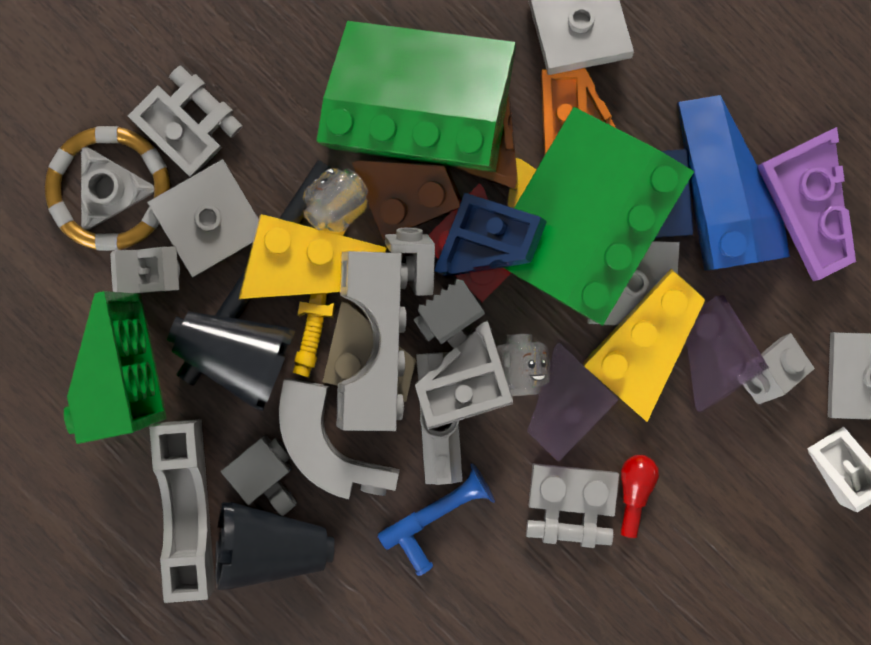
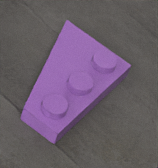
(811, 203)

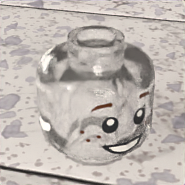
(335, 199)
(524, 364)

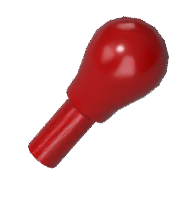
(638, 480)

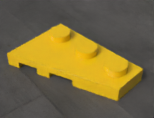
(296, 259)
(646, 344)

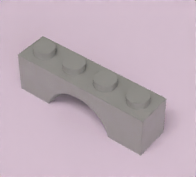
(370, 396)
(182, 480)

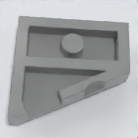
(465, 382)

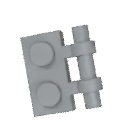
(176, 131)
(572, 491)

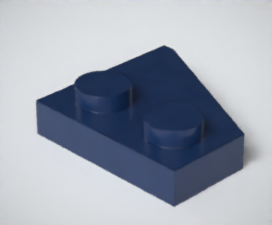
(489, 237)

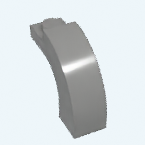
(312, 452)

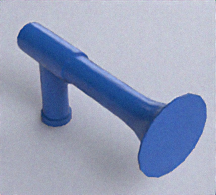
(403, 530)

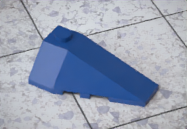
(729, 195)

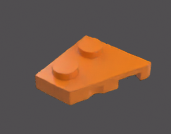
(564, 92)

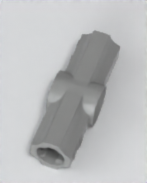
(440, 446)

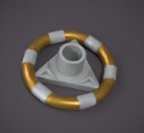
(105, 188)

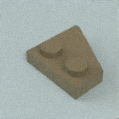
(352, 349)

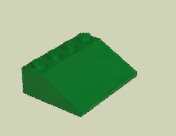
(418, 96)
(601, 210)
(115, 372)

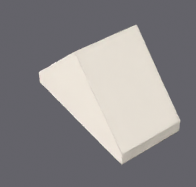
(844, 468)

